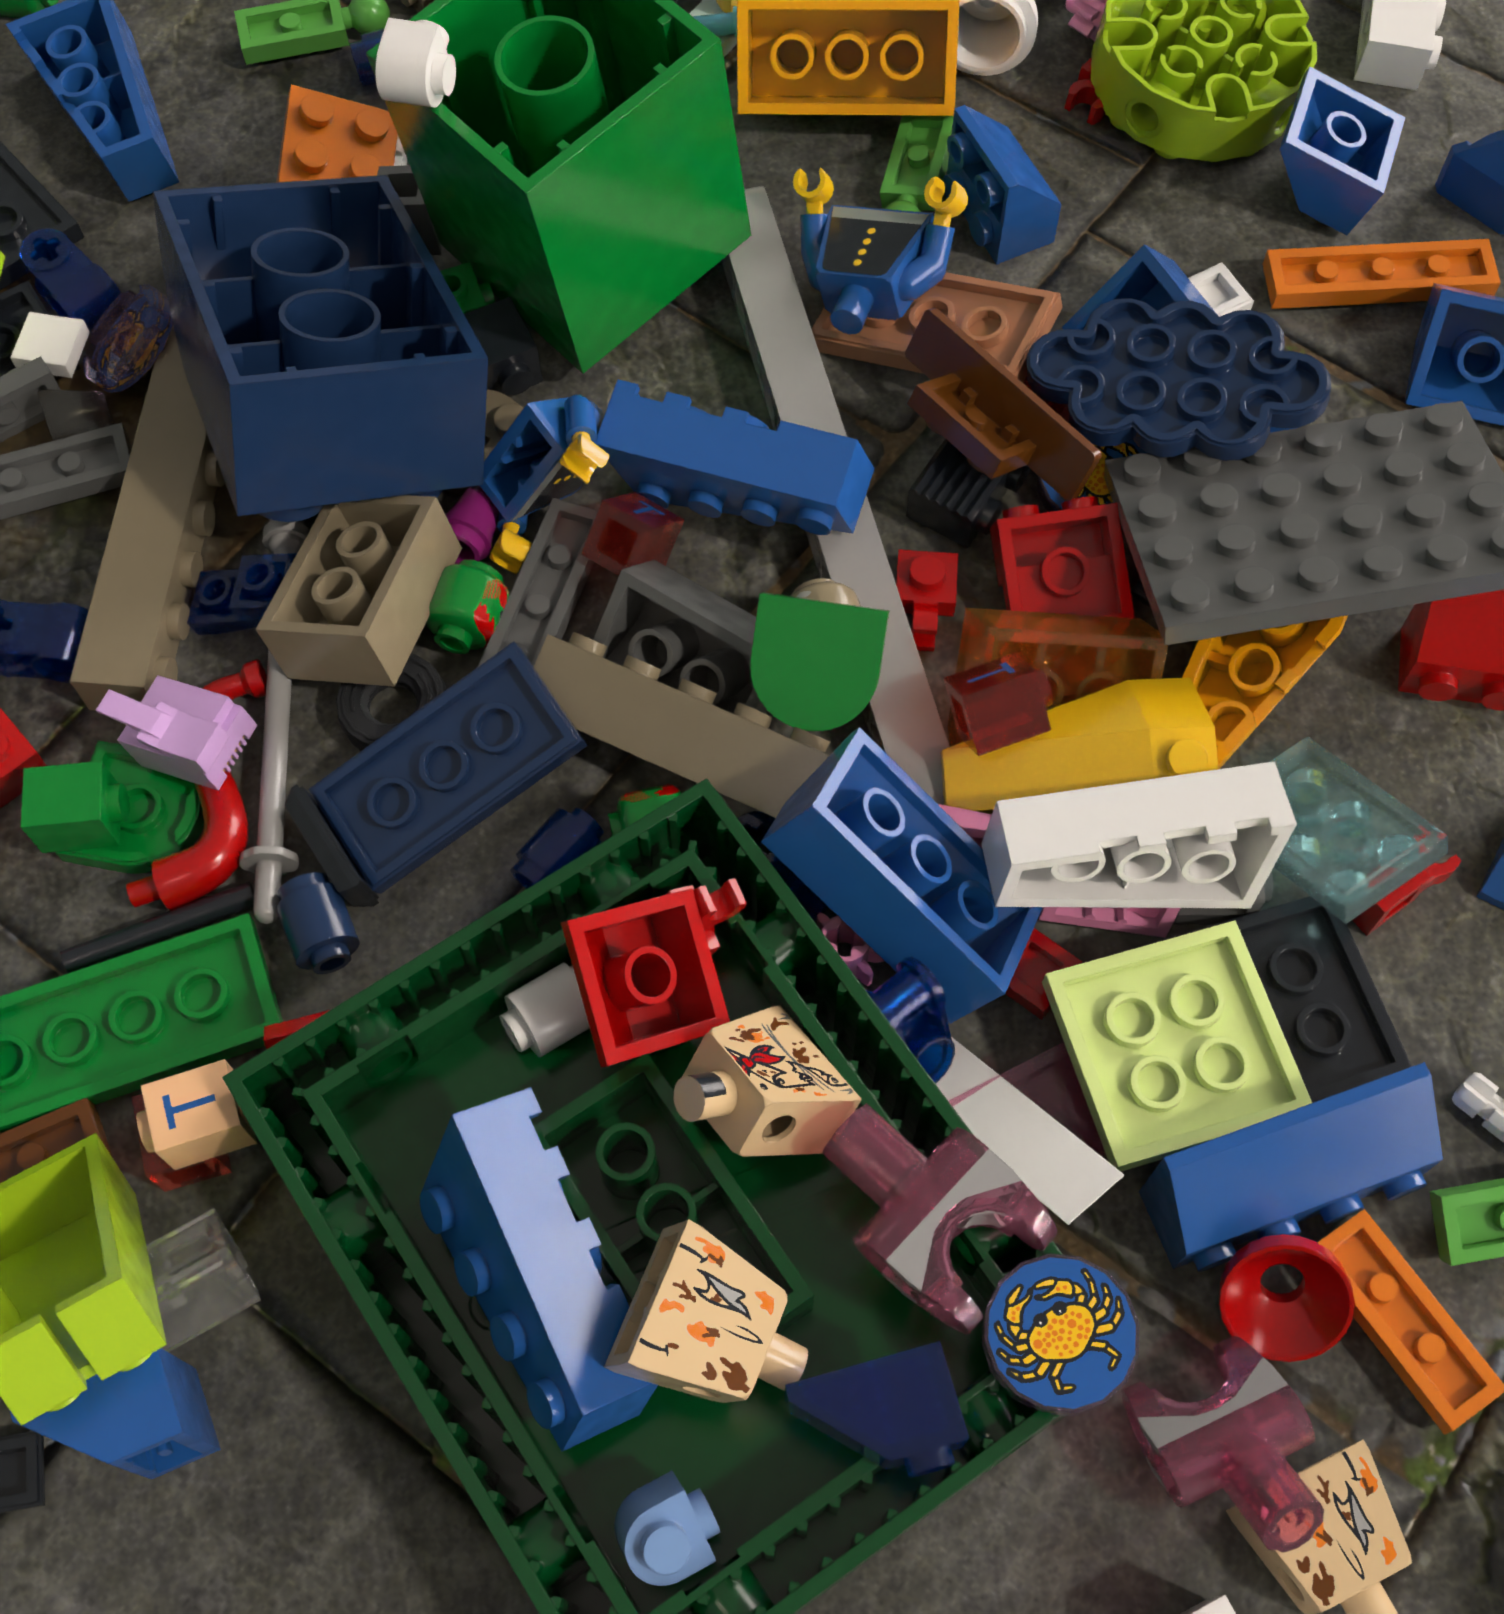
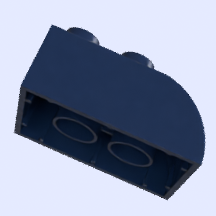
(321, 344)

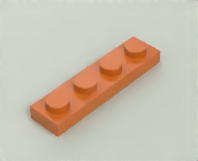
(1377, 272)

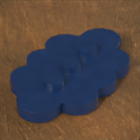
(1178, 378)

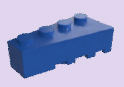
(100, 83)
(734, 463)
(531, 1267)

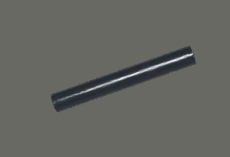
(159, 927)

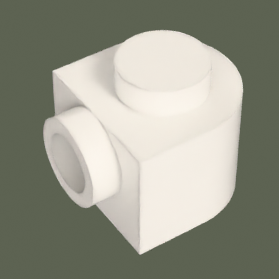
(414, 63)

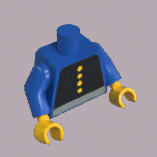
(874, 257)
(540, 458)

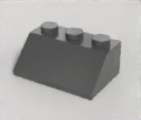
(682, 632)

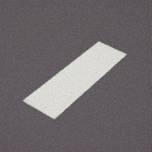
(1038, 1148)

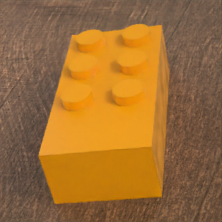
(847, 57)

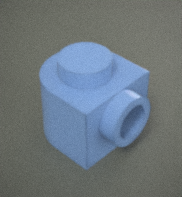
(665, 1531)

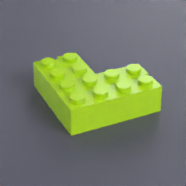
(71, 1280)

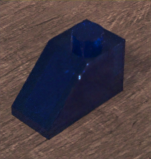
(888, 1409)

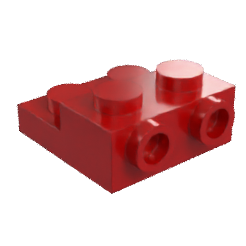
(1063, 559)

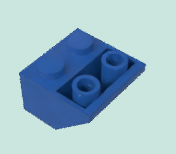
(1008, 198)
(137, 1418)

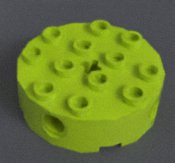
(1201, 72)

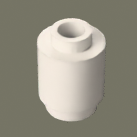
(545, 1011)

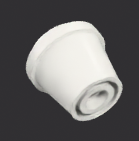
(995, 34)

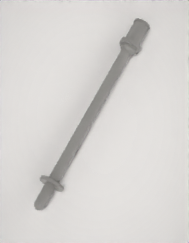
(269, 858)

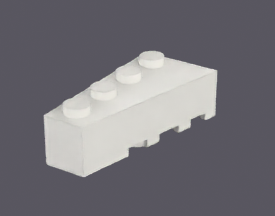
(1142, 842)

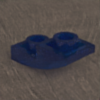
(237, 597)

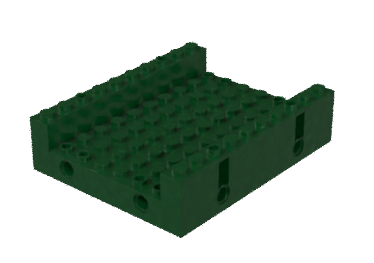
(356, 1122)

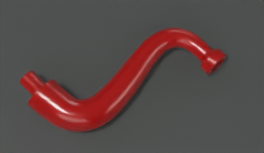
(216, 855)

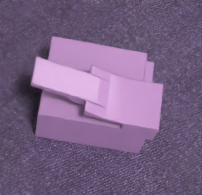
(181, 730)

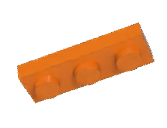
(1412, 1326)

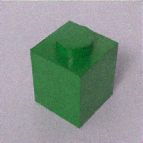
(73, 806)

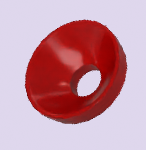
(1291, 1323)

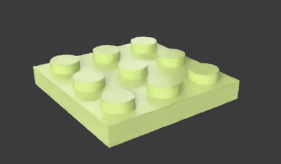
(1174, 1044)

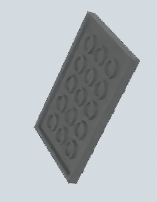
(1315, 523)

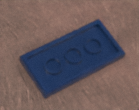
(447, 768)

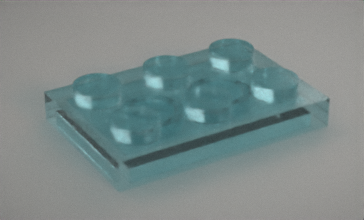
(1349, 833)

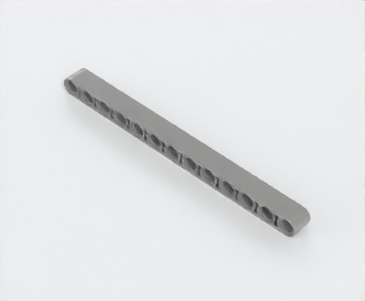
(797, 391)

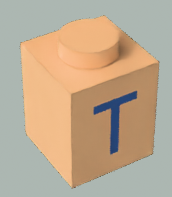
(193, 1117)

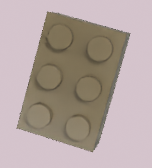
(360, 590)

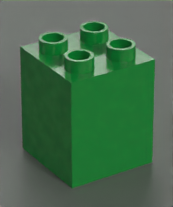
(579, 160)

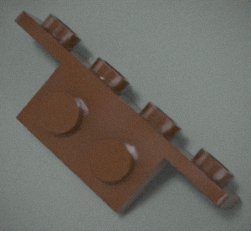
(992, 412)

